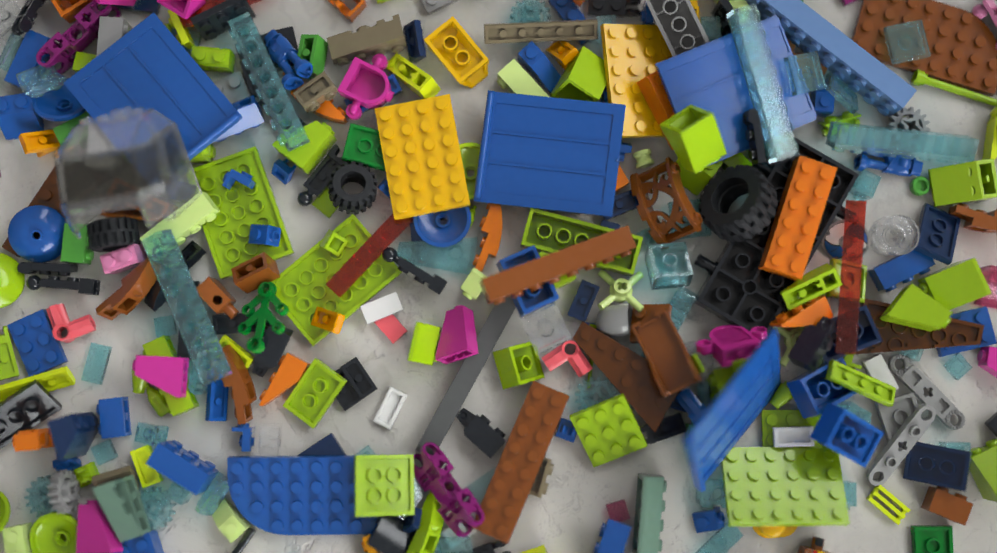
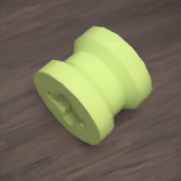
(643, 158)

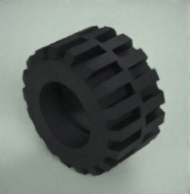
(357, 174)
(112, 233)

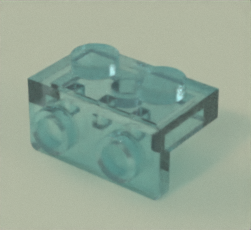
(40, 80)
(213, 495)

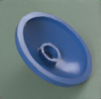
(57, 105)
(39, 219)
(447, 234)

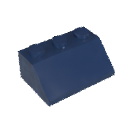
(867, 334)
(73, 434)

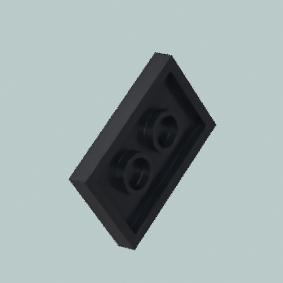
(215, 20)

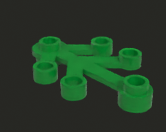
(266, 293)

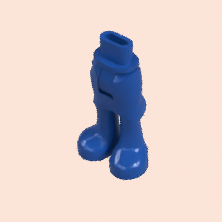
(283, 54)
(896, 166)

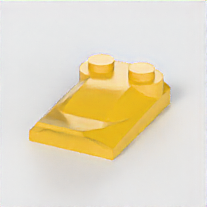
(458, 53)

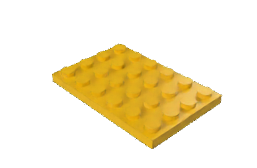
(628, 57)
(422, 157)

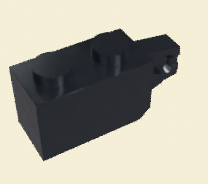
(813, 345)
(274, 349)
(481, 433)

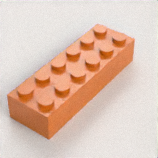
(797, 218)

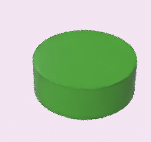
(919, 186)

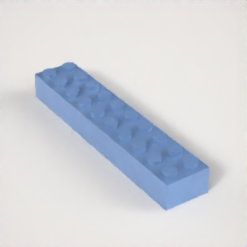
(839, 54)

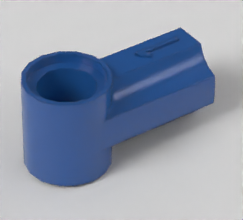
(691, 405)

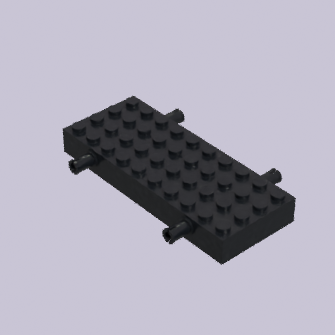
(735, 285)

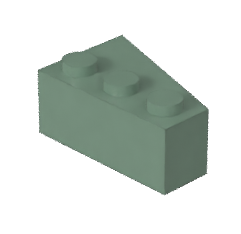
(123, 507)

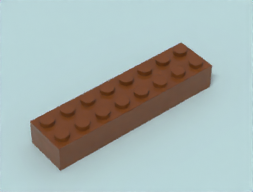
(521, 461)

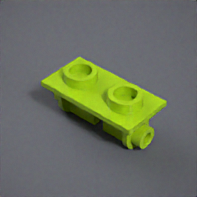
(846, 117)

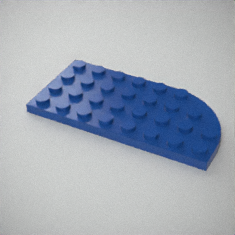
(297, 494)

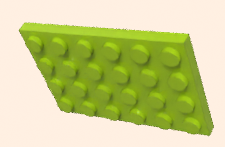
(239, 209)
(304, 282)
(784, 487)

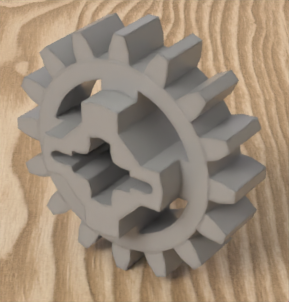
(914, 122)
(64, 491)

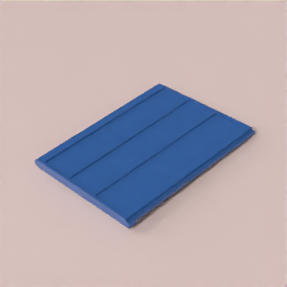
(157, 73)
(715, 82)
(549, 153)
(733, 411)

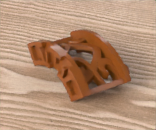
(641, 188)

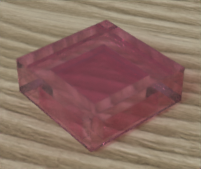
(618, 511)

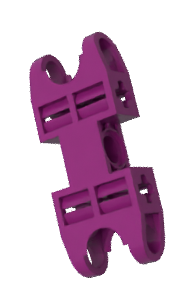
(68, 41)
(447, 490)

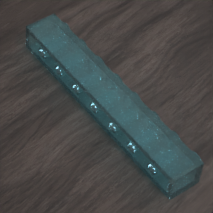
(762, 82)
(901, 142)

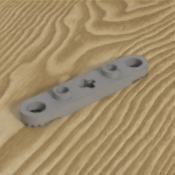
(916, 381)
(907, 434)

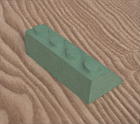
(648, 513)

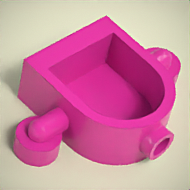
(366, 85)
(731, 343)

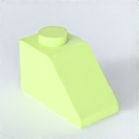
(471, 286)
(230, 521)

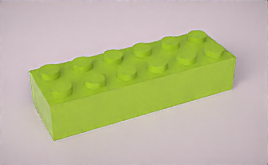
(555, 232)

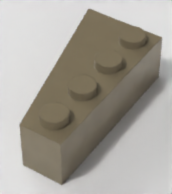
(367, 41)

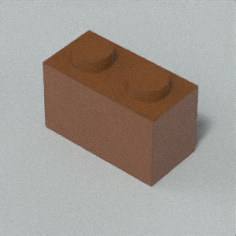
(254, 272)
(947, 505)

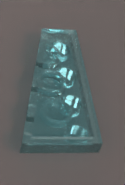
(455, 258)

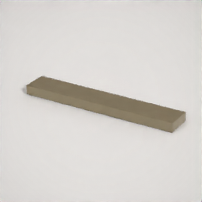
(540, 31)

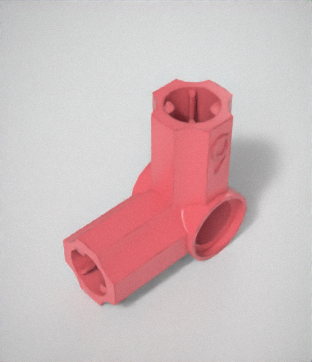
(76, 328)
(559, 356)

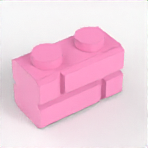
(123, 259)

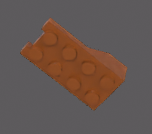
(666, 354)

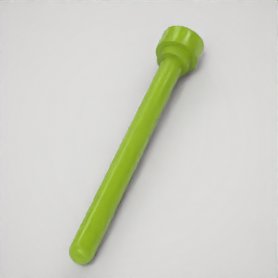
(920, 78)

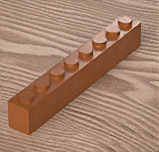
(557, 264)

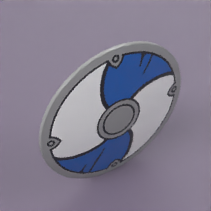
(833, 240)

